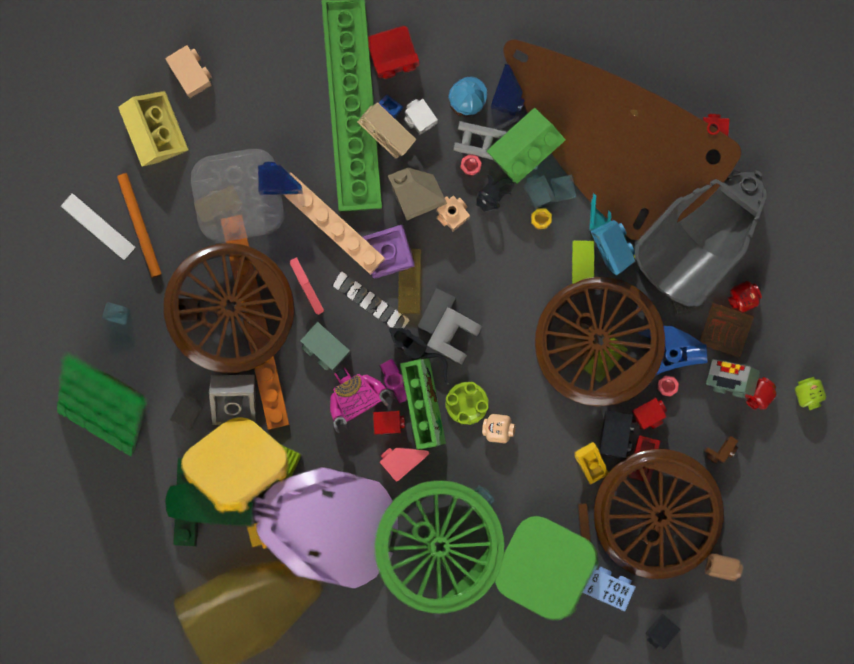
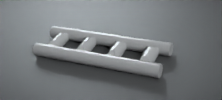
(489, 134)

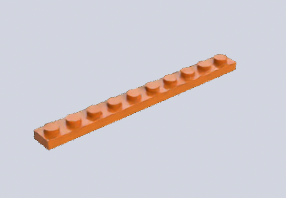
(266, 373)

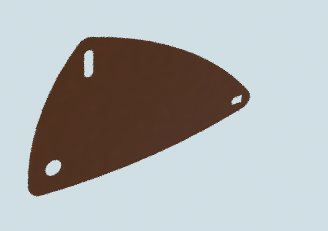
(608, 150)

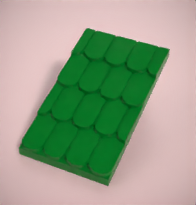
(100, 404)

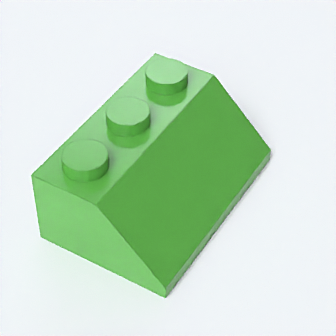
(525, 145)

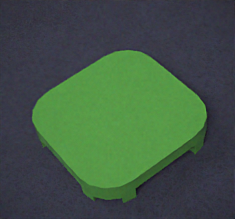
(546, 568)

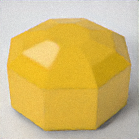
(541, 218)

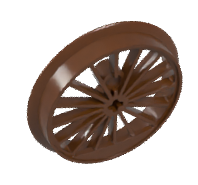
(274, 281)
(630, 381)
(680, 467)

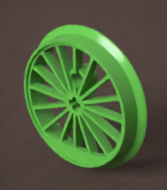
(479, 577)

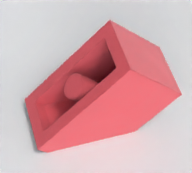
(401, 461)

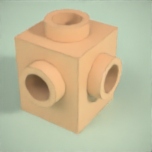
(453, 220)

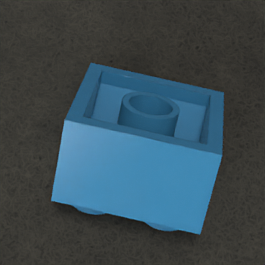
(613, 246)

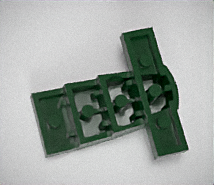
(192, 506)

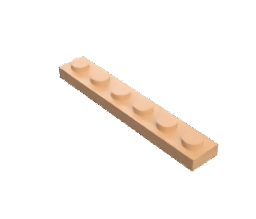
(336, 228)

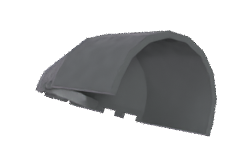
(700, 251)

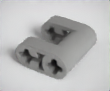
(445, 332)

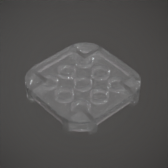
(229, 197)

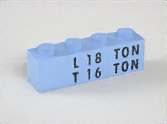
(609, 589)

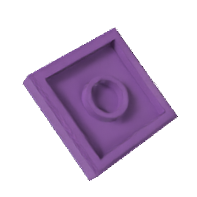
(394, 248)

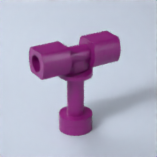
(394, 380)

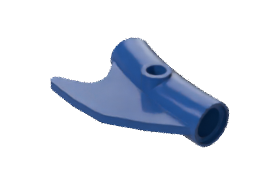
(687, 348)

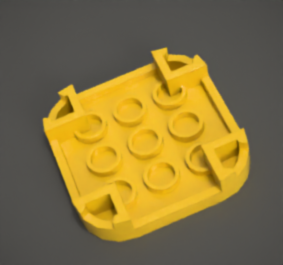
(235, 463)

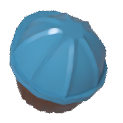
(467, 96)

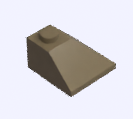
(416, 192)

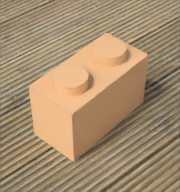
(188, 71)

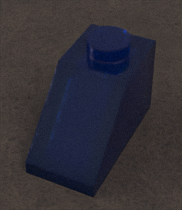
(508, 93)
(276, 180)

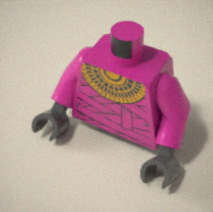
(355, 396)

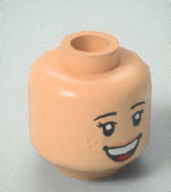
(498, 428)

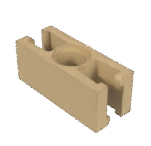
(386, 130)

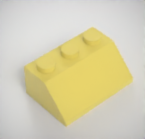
(152, 128)

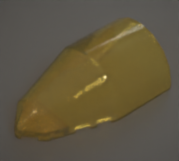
(244, 611)

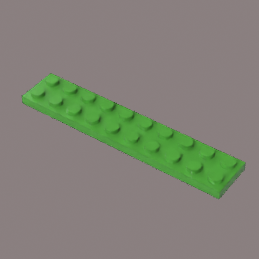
(349, 99)

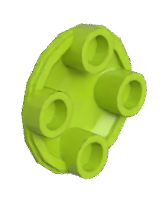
(467, 403)

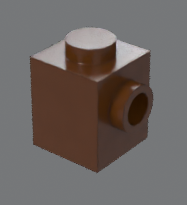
(187, 304)

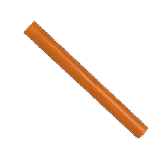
(139, 225)

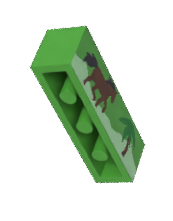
(423, 403)

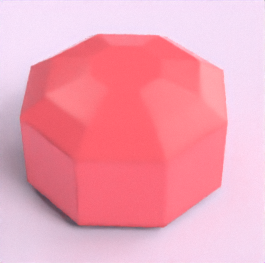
(471, 165)
(667, 386)

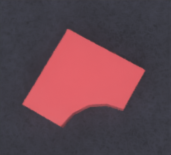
(306, 286)

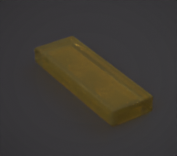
(410, 287)

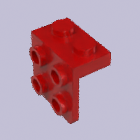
(392, 52)

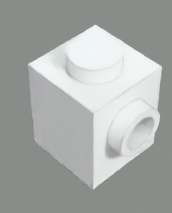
(420, 116)

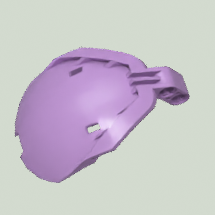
(342, 528)

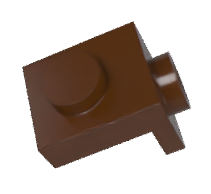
(728, 449)

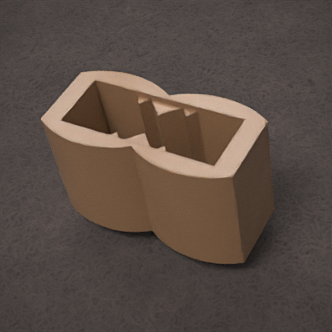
(723, 567)

